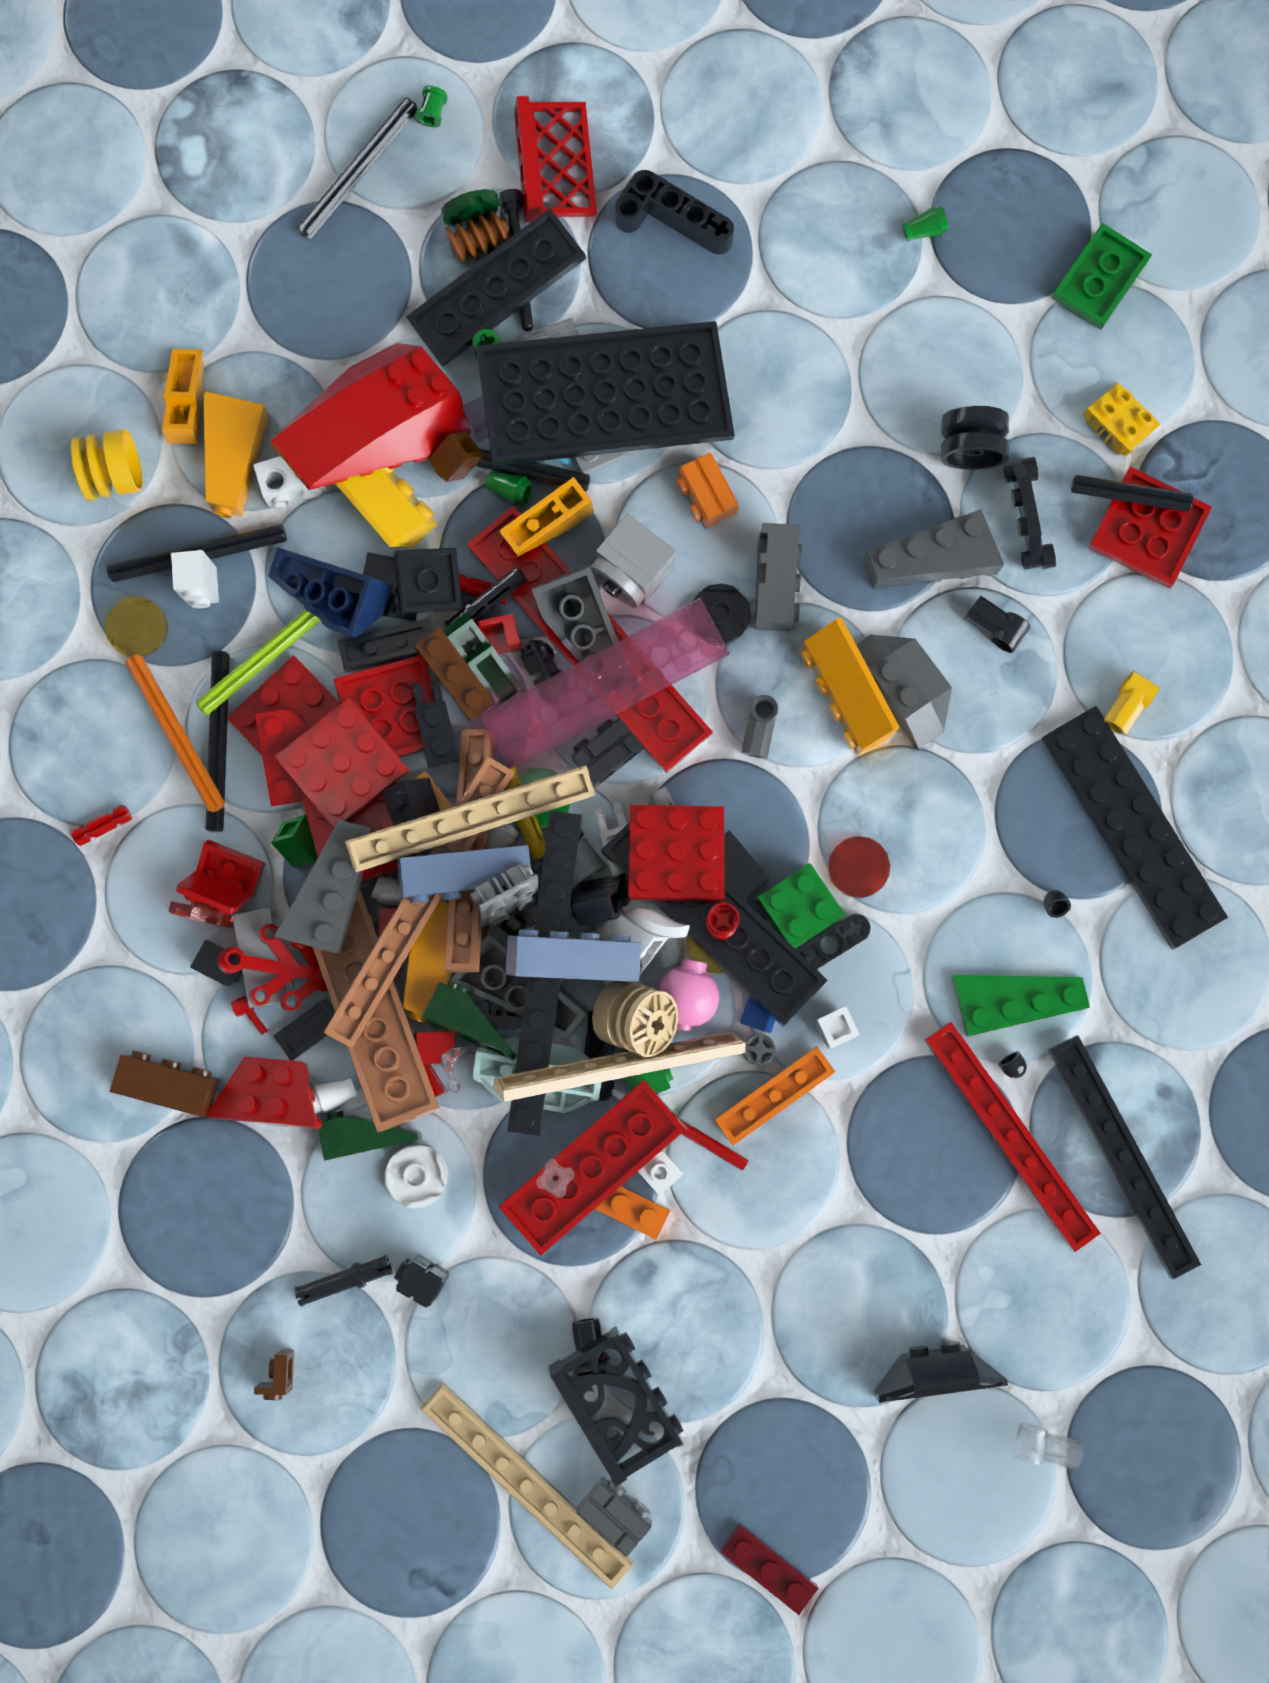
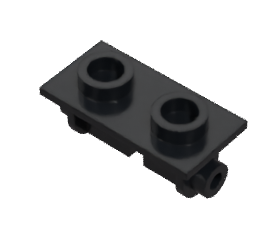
(539, 657)

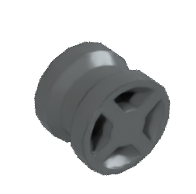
(764, 1049)

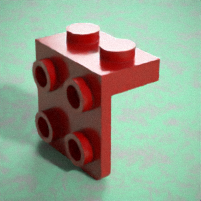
(223, 878)

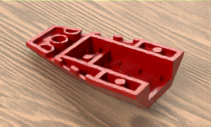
(373, 418)

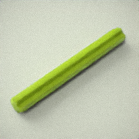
(256, 662)

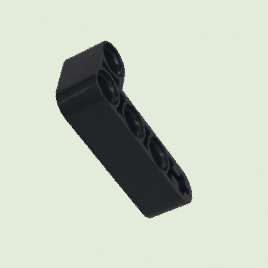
(712, 232)

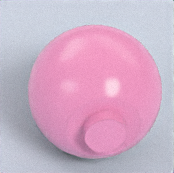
(693, 993)

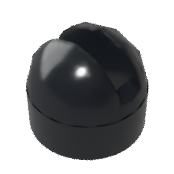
(1056, 903)
(1013, 1065)

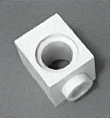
(836, 1027)
(660, 1172)

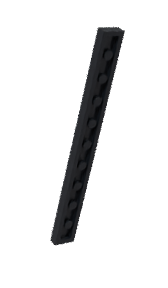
(541, 992)

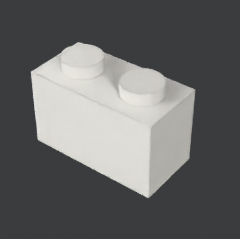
(195, 578)

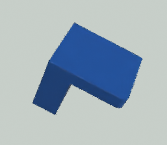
(756, 1016)

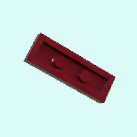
(769, 1569)

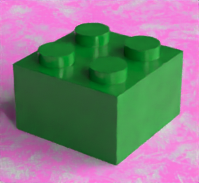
(800, 906)

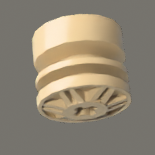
(635, 1018)

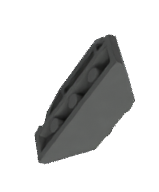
(909, 684)

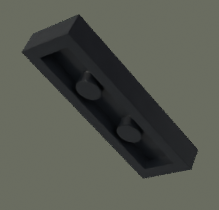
(382, 645)

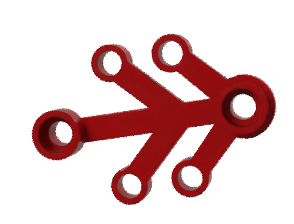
(285, 968)

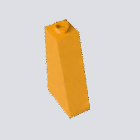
(232, 445)
(427, 963)

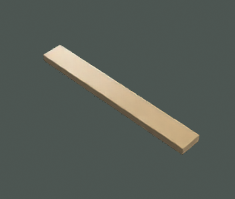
(469, 818)
(616, 1066)
(526, 1485)

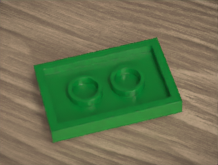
(1101, 276)

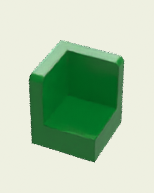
(296, 841)

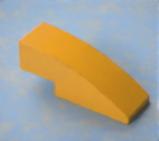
(183, 397)

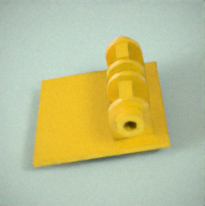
(1122, 418)

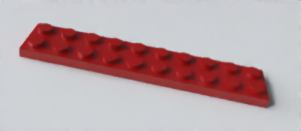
(661, 722)

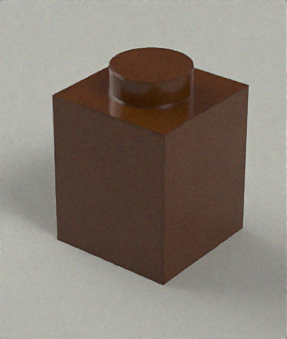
(456, 457)

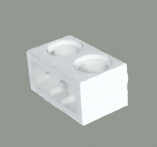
(292, 487)

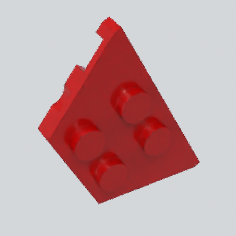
(268, 1094)

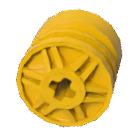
(101, 466)

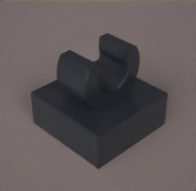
(507, 927)

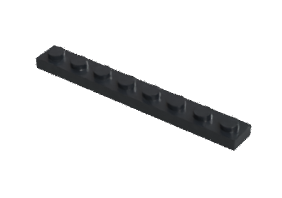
(1124, 1157)

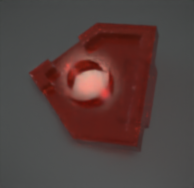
(201, 912)

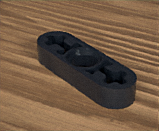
(844, 925)

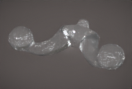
(448, 1061)

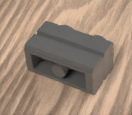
(615, 1515)

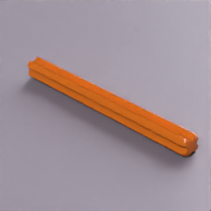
(175, 733)

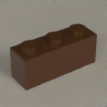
(454, 674)
(164, 1083)

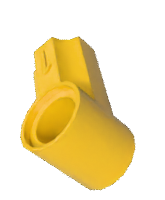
(1133, 697)

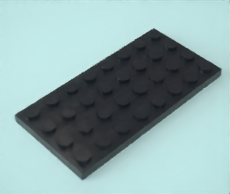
(604, 393)

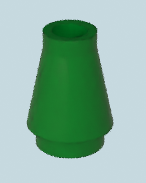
(927, 224)
(511, 487)

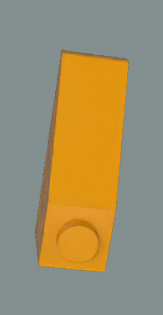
(548, 518)

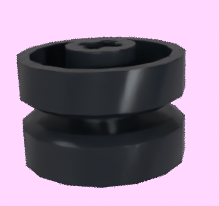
(975, 437)

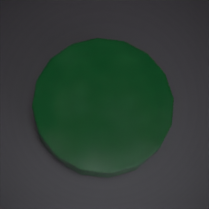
(470, 206)

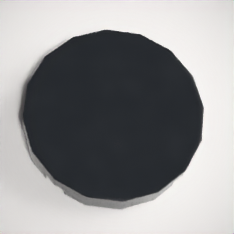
(727, 609)

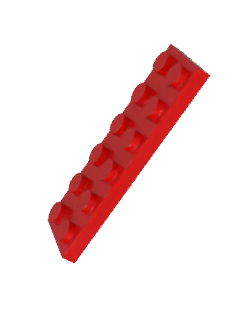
(601, 1162)

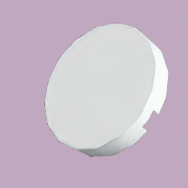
(416, 1176)

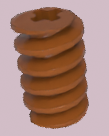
(478, 236)

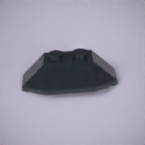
(937, 1373)

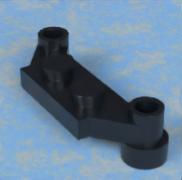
(1028, 524)

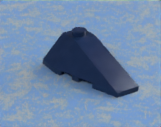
(335, 595)

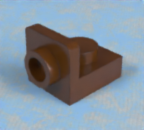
(282, 1374)

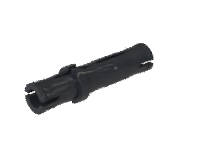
(492, 596)
(355, 1276)

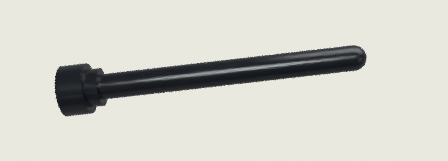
(511, 202)

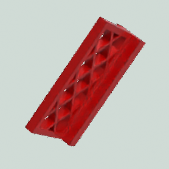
(530, 153)

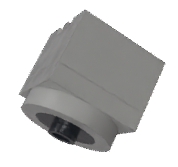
(632, 562)

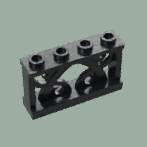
(613, 1449)

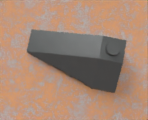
(576, 612)

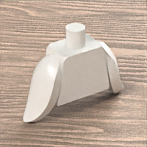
(644, 927)

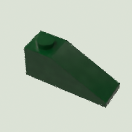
(458, 1015)
(355, 1134)

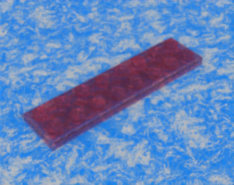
(605, 684)

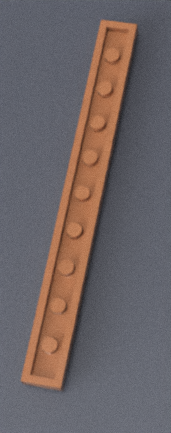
(404, 927)

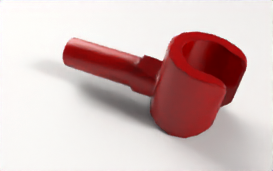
(241, 1007)

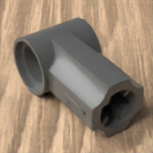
(759, 729)

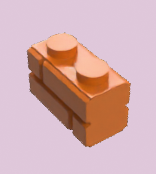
(707, 491)

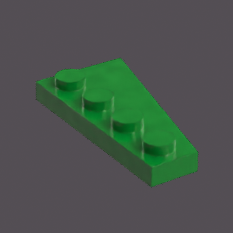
(1007, 1001)

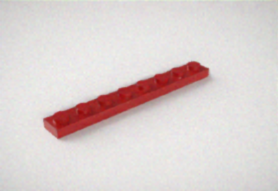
(1012, 1137)

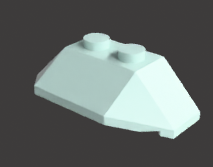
(491, 1065)

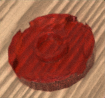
(858, 867)

